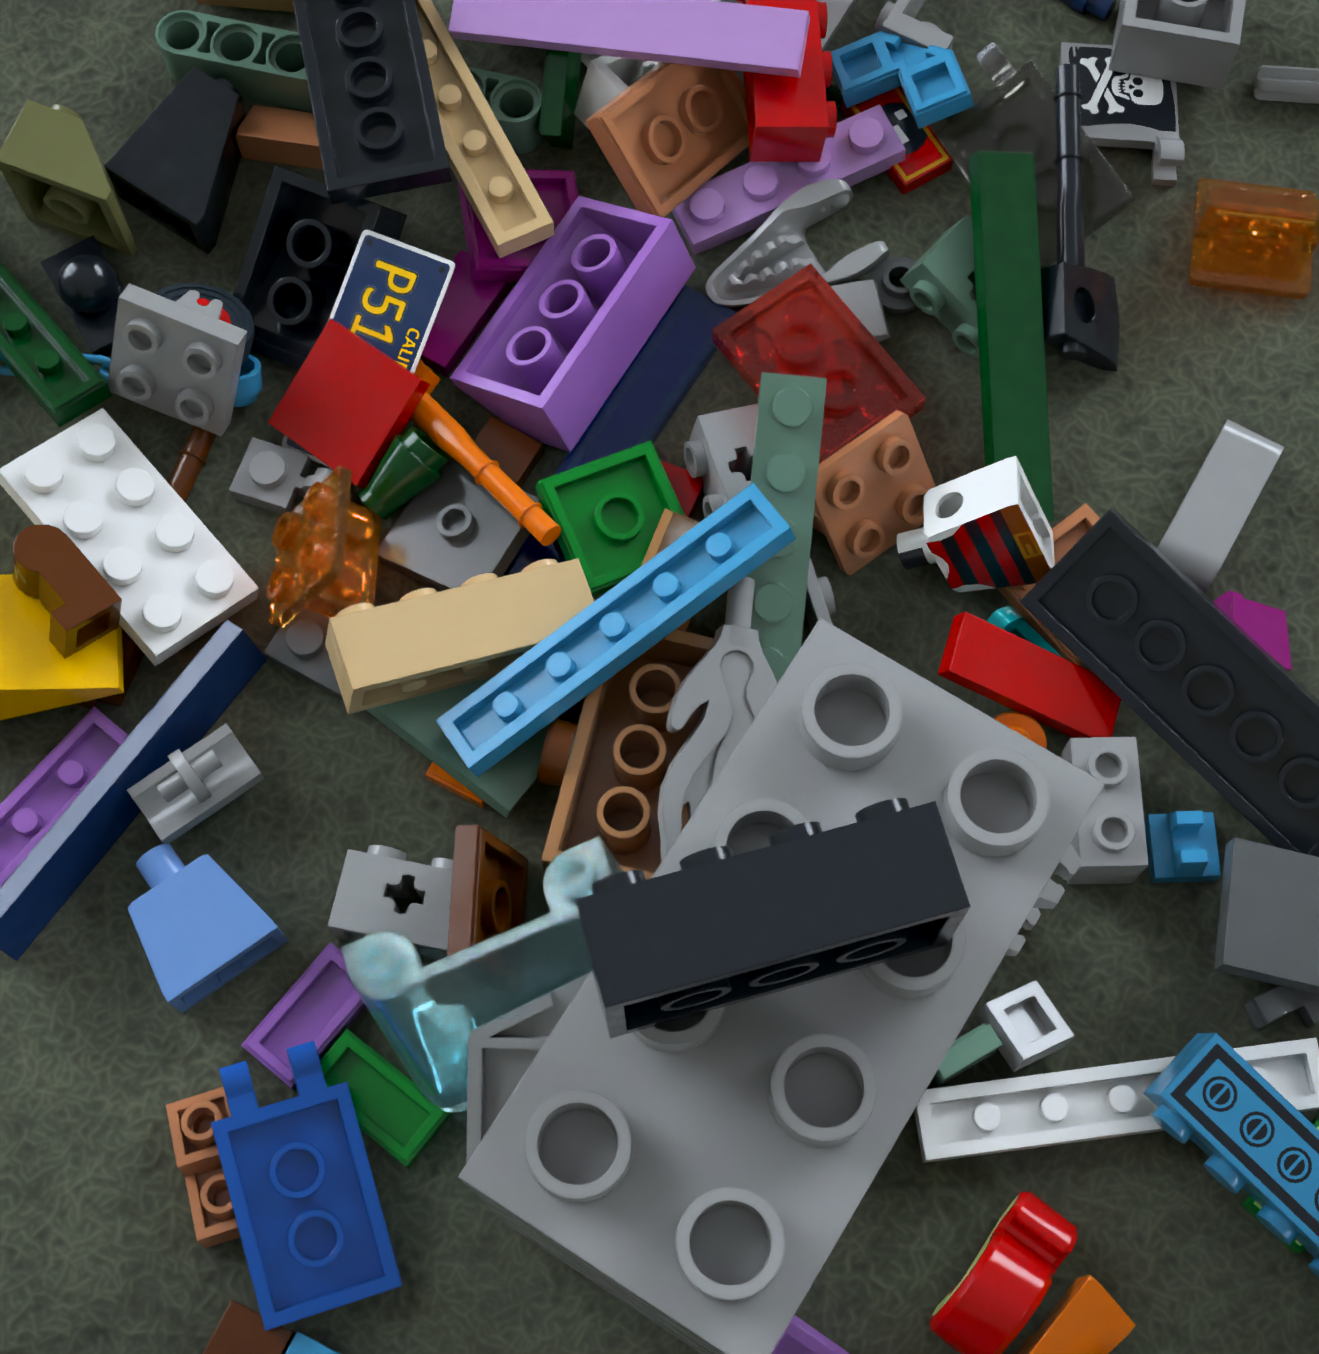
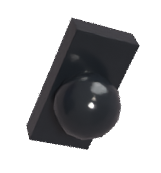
(88, 291)

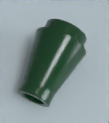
(404, 471)

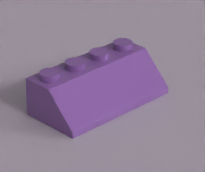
(576, 320)

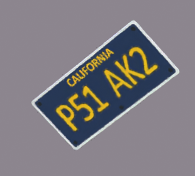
(390, 299)

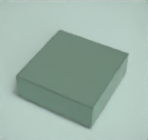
(967, 1052)

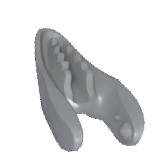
(781, 249)

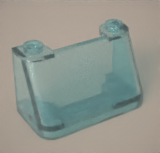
(437, 1005)

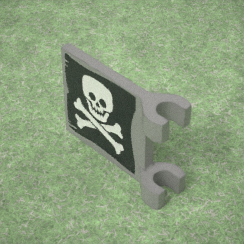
(1127, 109)

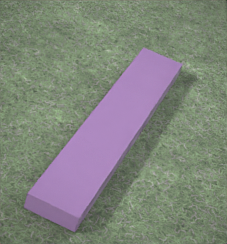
(650, 30)

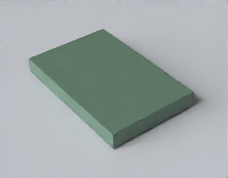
(500, 785)

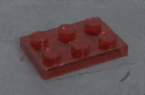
(813, 333)

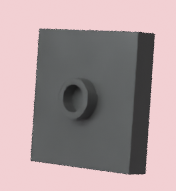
(453, 533)

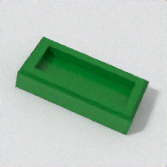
(383, 1098)

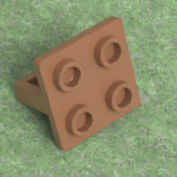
(872, 492)

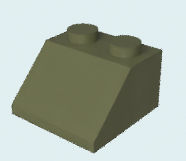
(62, 177)

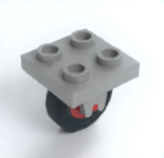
(181, 351)

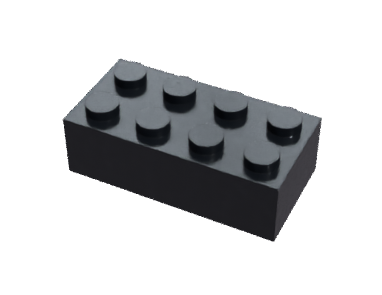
(771, 915)

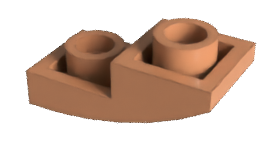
(201, 1165)

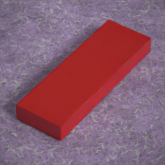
(1028, 678)

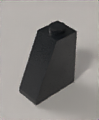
(184, 159)

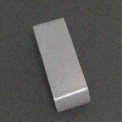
(1219, 502)

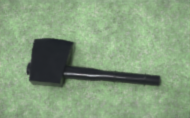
(1076, 300)

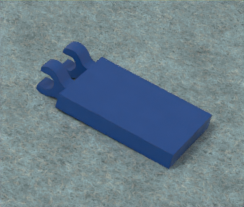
(303, 1194)

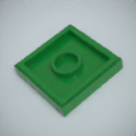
(609, 512)

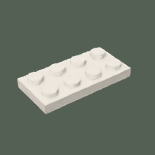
(133, 531)

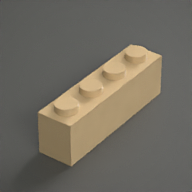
(450, 635)

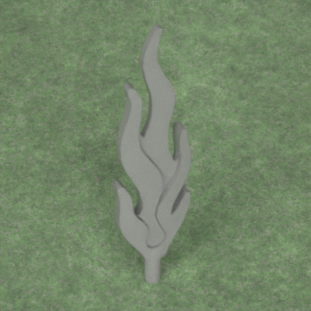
(731, 688)

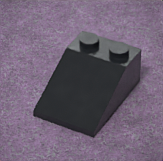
(301, 261)

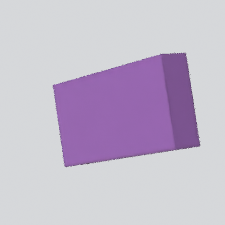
(312, 1010)

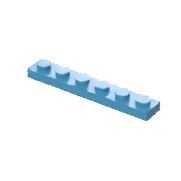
(615, 629)

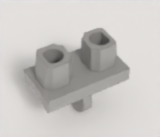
(195, 784)

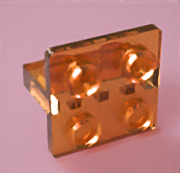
(1253, 238)
(324, 553)

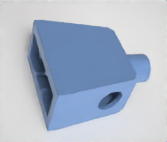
(197, 926)

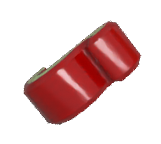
(1005, 1278)

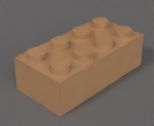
(624, 756)

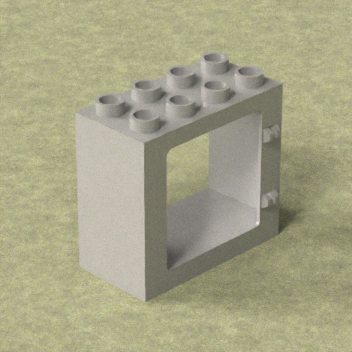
(733, 1145)

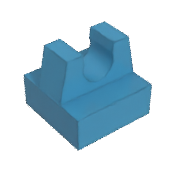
(1182, 847)

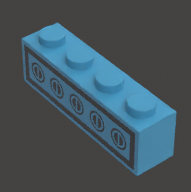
(1248, 1133)

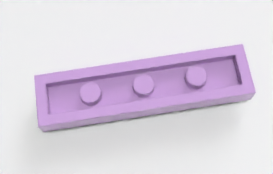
(750, 193)

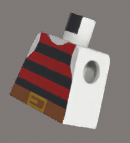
(982, 531)

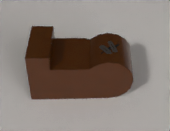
(67, 585)

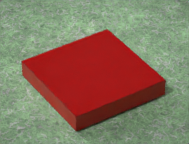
(348, 402)

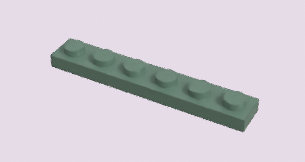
(786, 474)

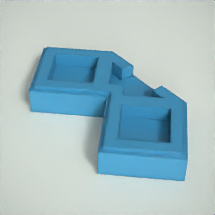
(884, 62)

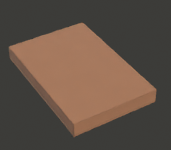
(672, 132)

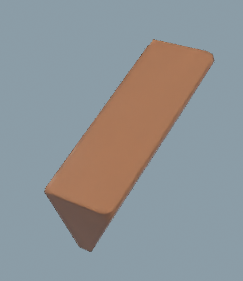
(279, 137)

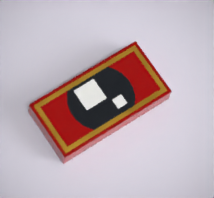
(924, 153)

